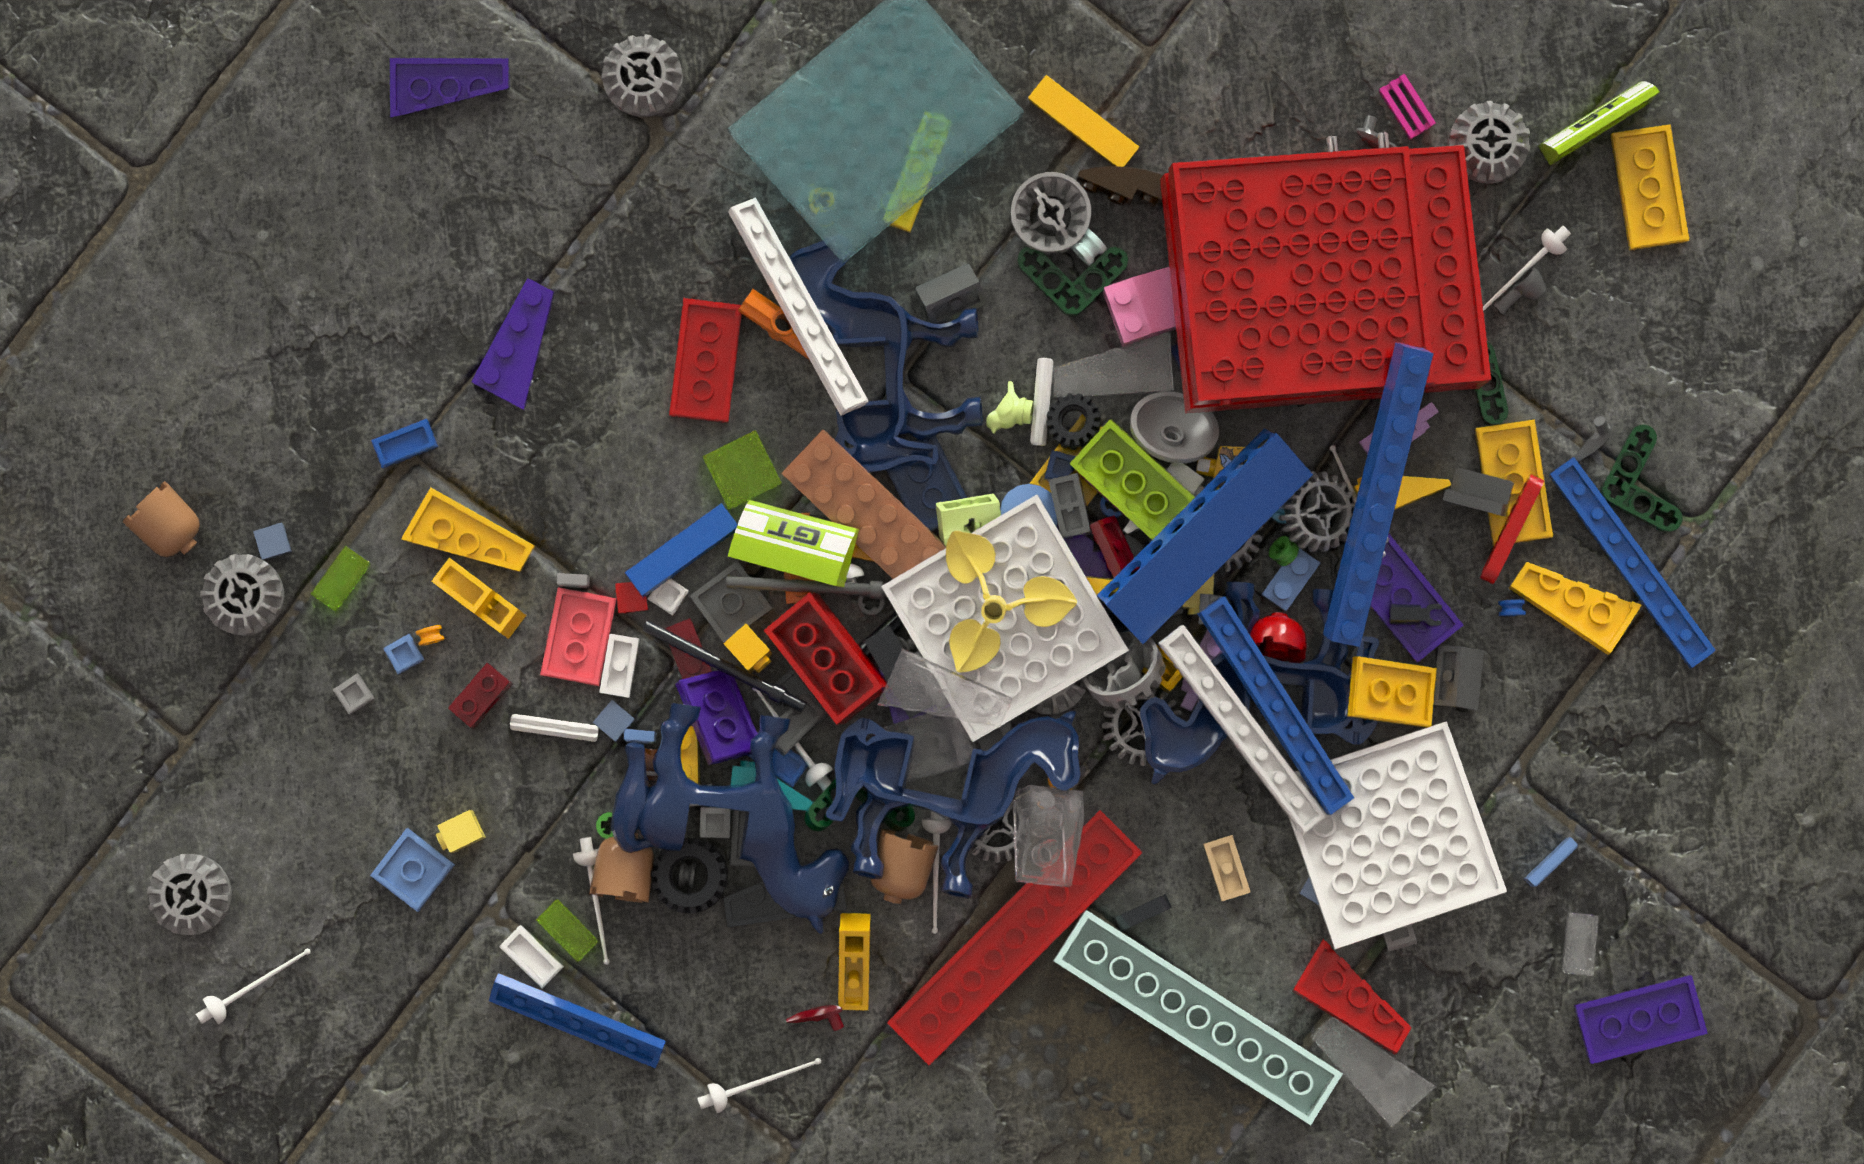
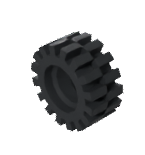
(1061, 408)

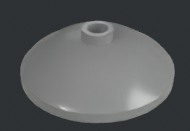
(1170, 434)

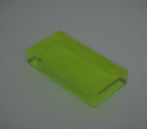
(567, 930)

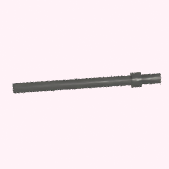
(873, 589)

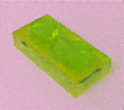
(340, 578)

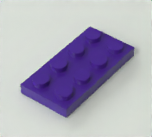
(1403, 583)
(1640, 1019)

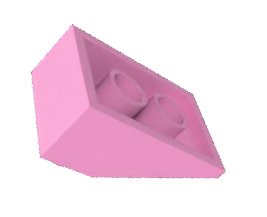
(1141, 306)

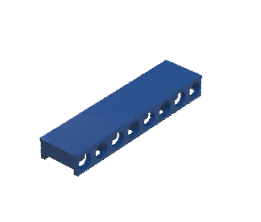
(1206, 535)

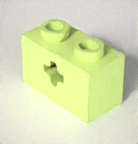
(955, 514)

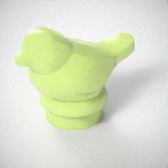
(1010, 411)

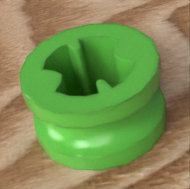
(1283, 551)
(604, 817)

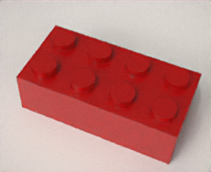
(826, 658)

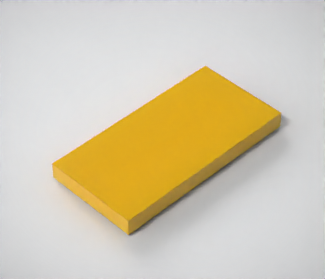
(1649, 187)
(1513, 454)

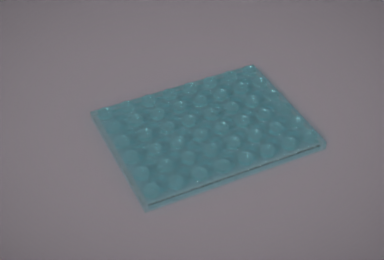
(875, 123)

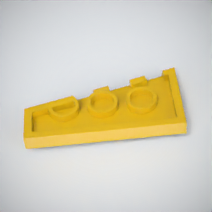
(460, 531)
(1584, 610)

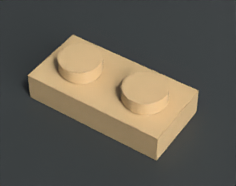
(1226, 868)

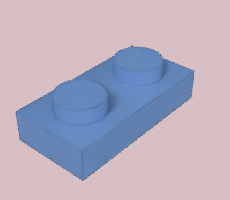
(1290, 580)

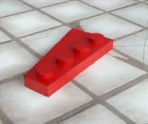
(1344, 995)

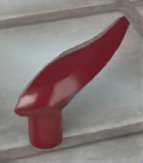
(820, 1013)

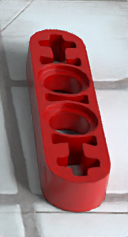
(1511, 529)

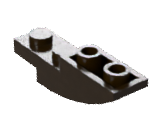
(1123, 184)

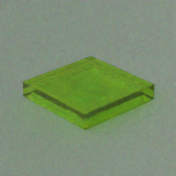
(742, 470)

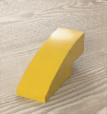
(478, 598)

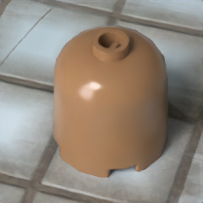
(164, 522)
(905, 865)
(622, 873)

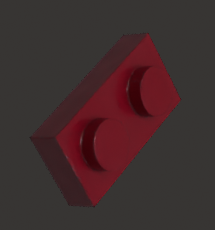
(1112, 544)
(687, 665)

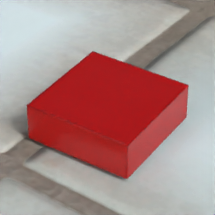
(629, 599)

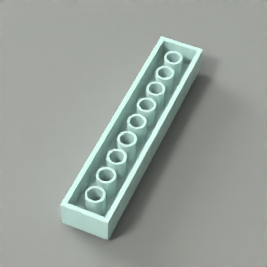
(1198, 1017)

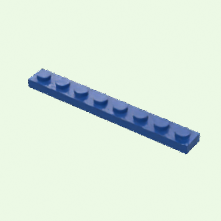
(1632, 562)
(1275, 705)

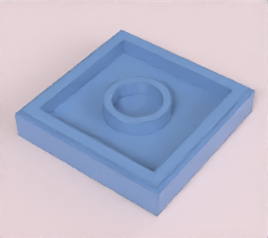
(412, 870)

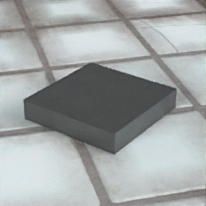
(728, 607)

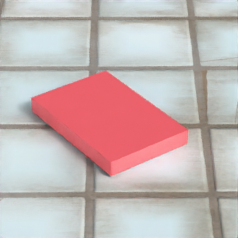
(578, 636)

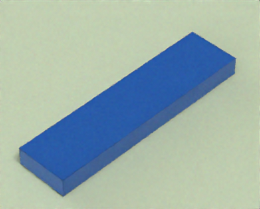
(682, 550)

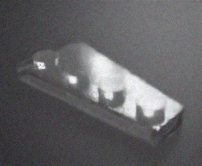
(1119, 371)
(933, 689)
(1378, 1076)

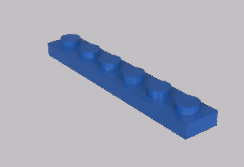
(577, 1020)

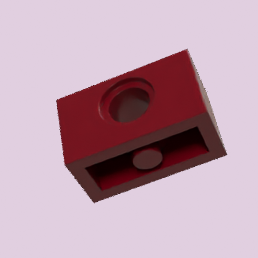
(480, 696)

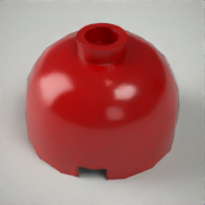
(1280, 638)

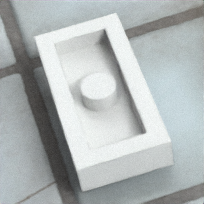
(619, 665)

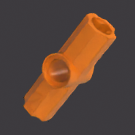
(764, 314)

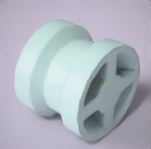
(1089, 247)

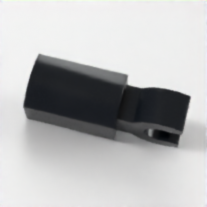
(1412, 614)

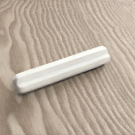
(1041, 401)
(554, 727)

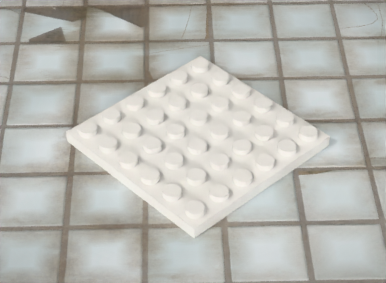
(1031, 658)
(1403, 843)

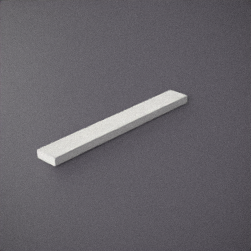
(798, 306)
(1242, 729)

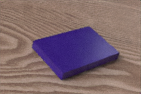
(723, 721)

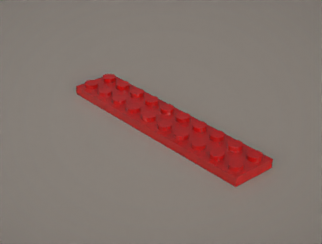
(1011, 943)

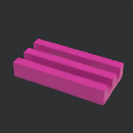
(1393, 85)

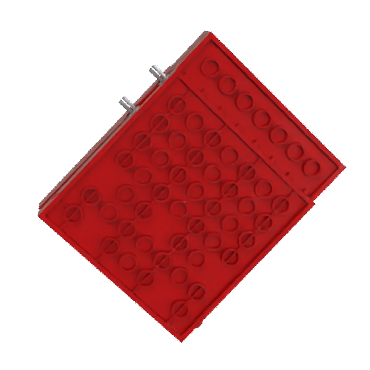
(1314, 267)

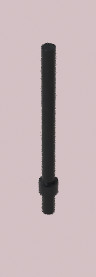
(775, 692)

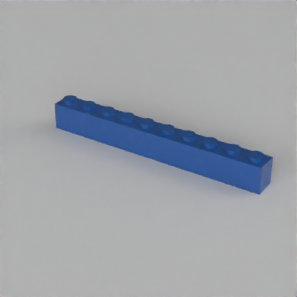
(1377, 494)

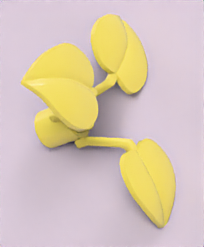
(975, 644)

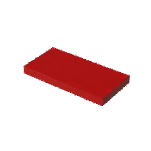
(705, 360)

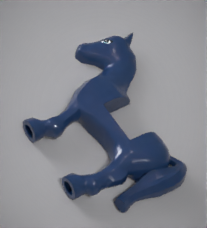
(878, 320)
(1183, 745)
(988, 790)
(769, 824)

